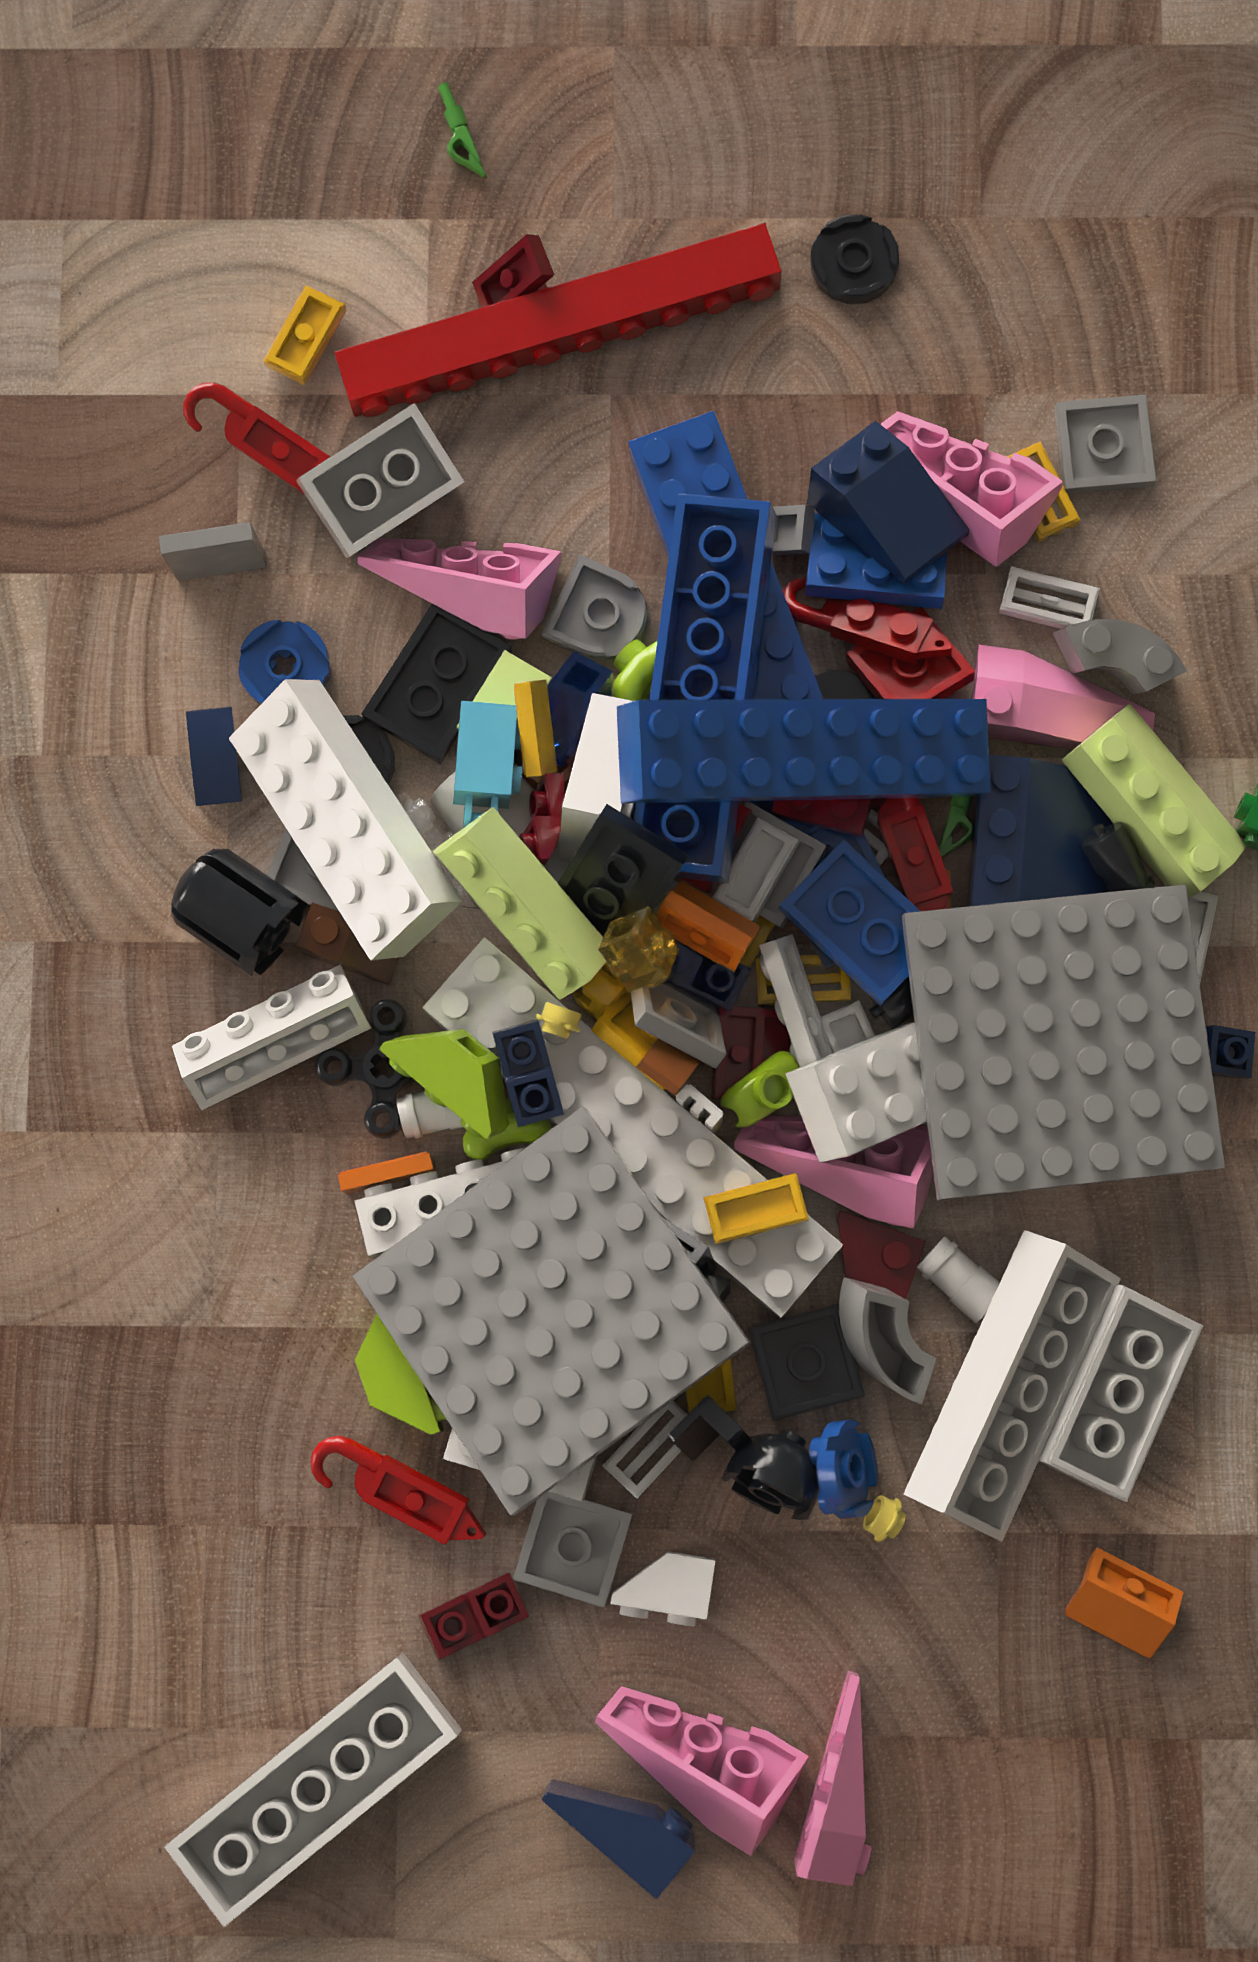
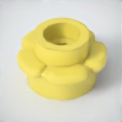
(559, 1020)
(884, 1518)

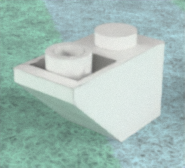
(670, 1585)

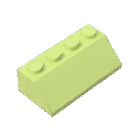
(1156, 802)
(524, 903)

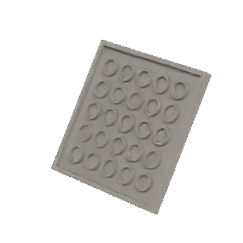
(1062, 1042)
(550, 1311)

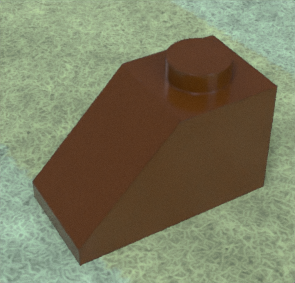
(331, 940)

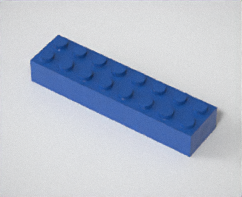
(697, 462)
(710, 649)
(801, 749)

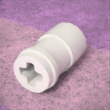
(423, 1116)
(962, 1280)

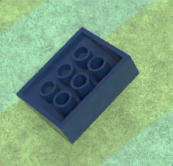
(1032, 834)

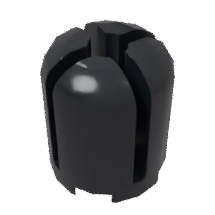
(235, 909)

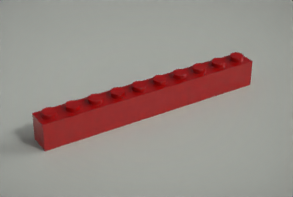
(559, 321)

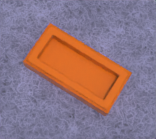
(386, 1172)

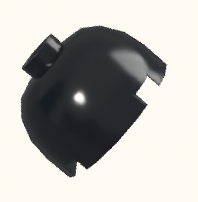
(775, 1473)

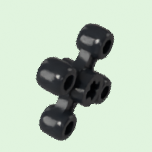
(364, 1069)

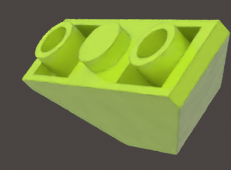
(455, 1075)
(393, 1383)

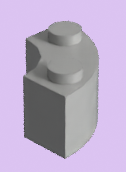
(1121, 650)
(880, 1338)

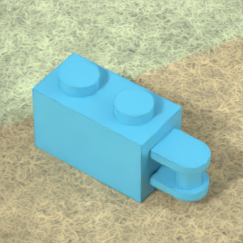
(486, 757)

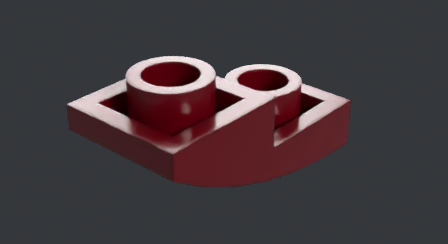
(546, 814)
(473, 1616)

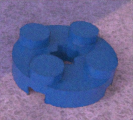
(284, 640)
(844, 1469)

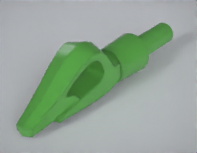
(461, 135)
(956, 817)

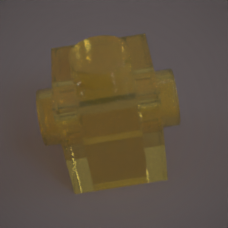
(639, 950)

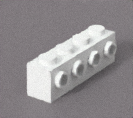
(270, 1037)
(393, 1214)

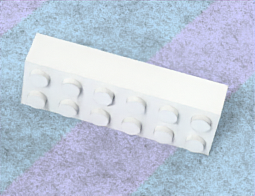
(345, 819)
(1012, 1385)
(313, 1789)

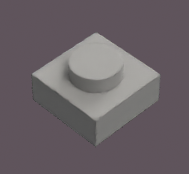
(793, 529)

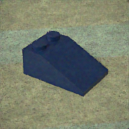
(885, 502)
(630, 1832)

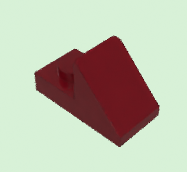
(515, 273)

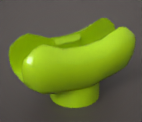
(636, 671)
(761, 1090)
(480, 1148)

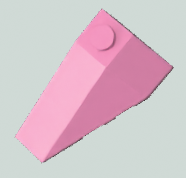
(991, 493)
(486, 588)
(1040, 701)
(879, 1182)
(717, 1772)
(835, 1825)

